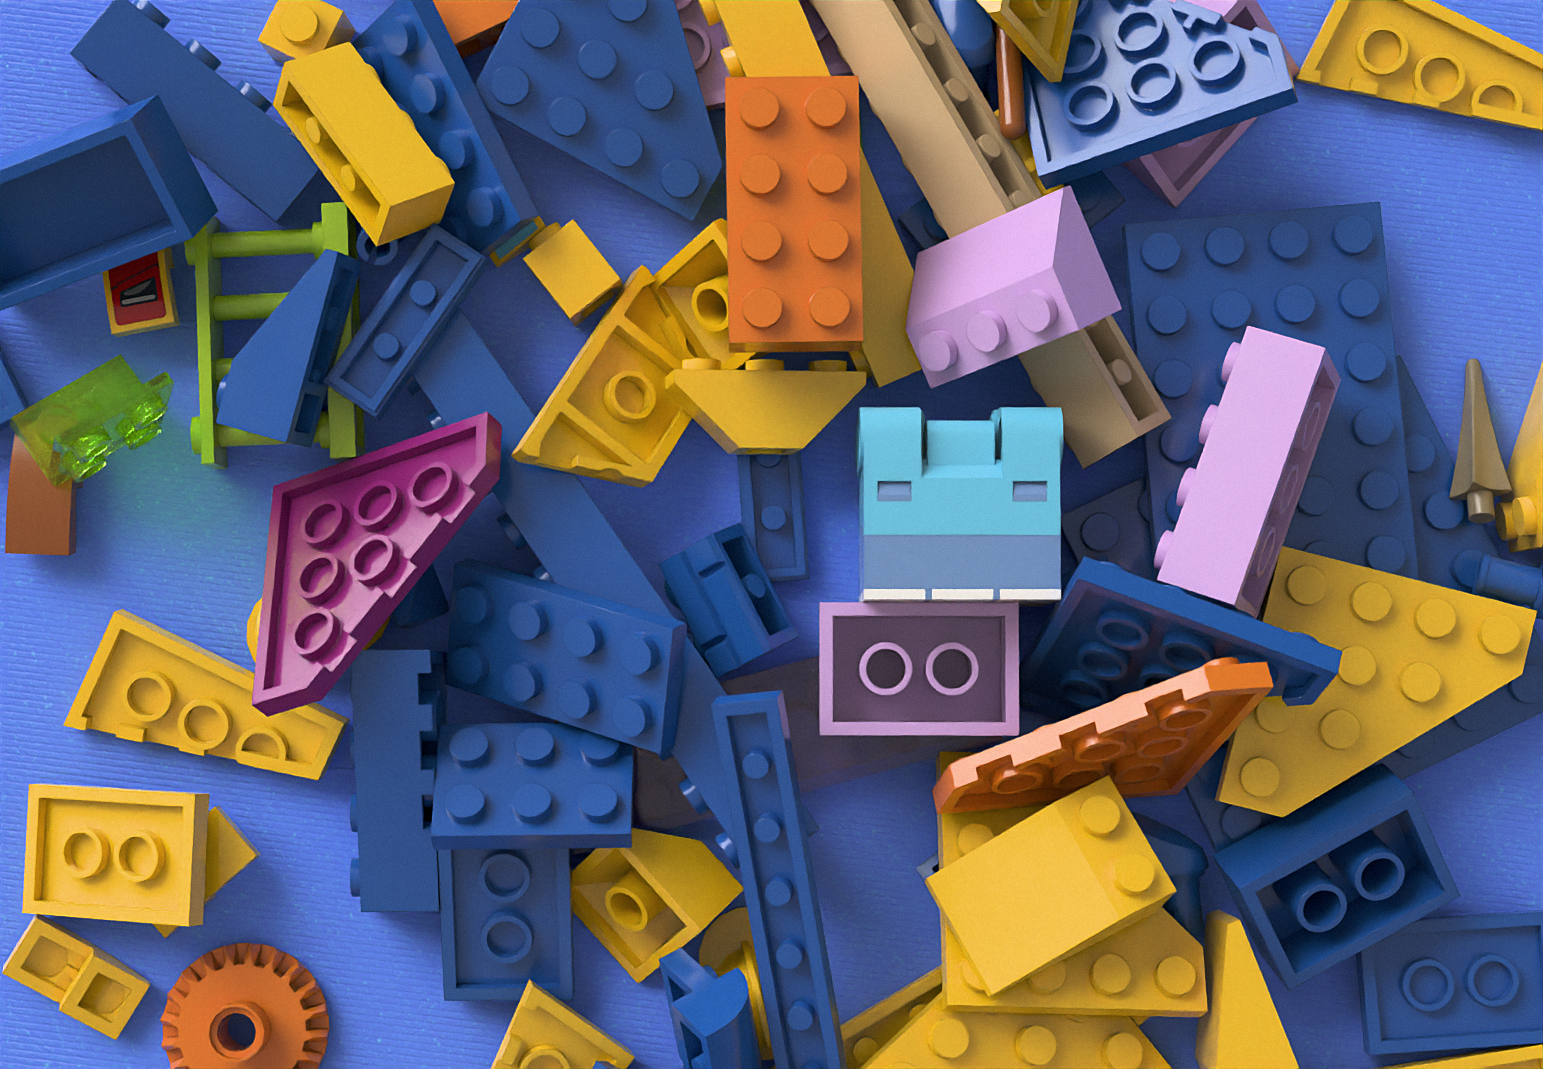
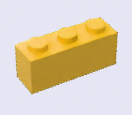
(363, 143)

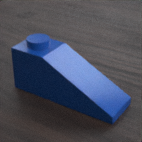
(280, 372)

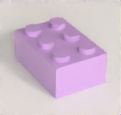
(919, 668)

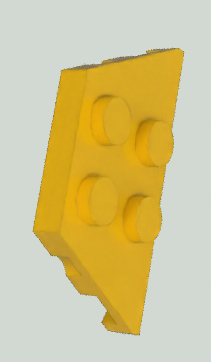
(612, 403)

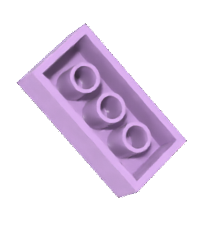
(1249, 470)

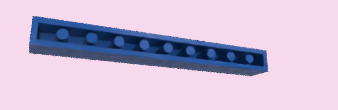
(574, 544)

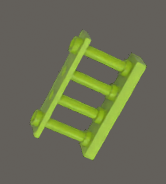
(343, 423)

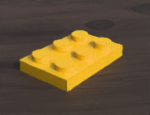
(116, 854)

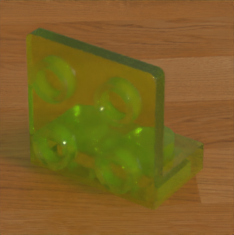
(91, 419)

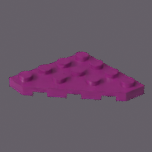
(354, 546)

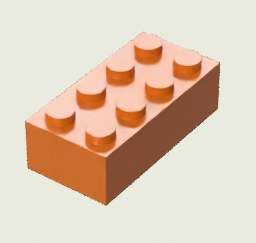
(793, 214)

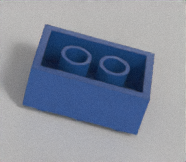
(1337, 875)

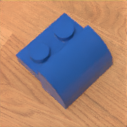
(710, 1015)

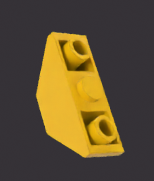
(763, 406)

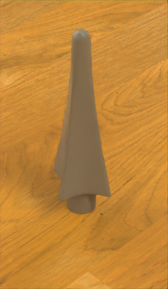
(1479, 466)

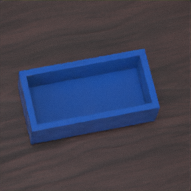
(96, 200)

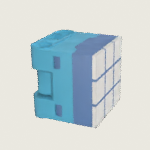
(959, 506)

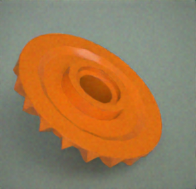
(251, 981)

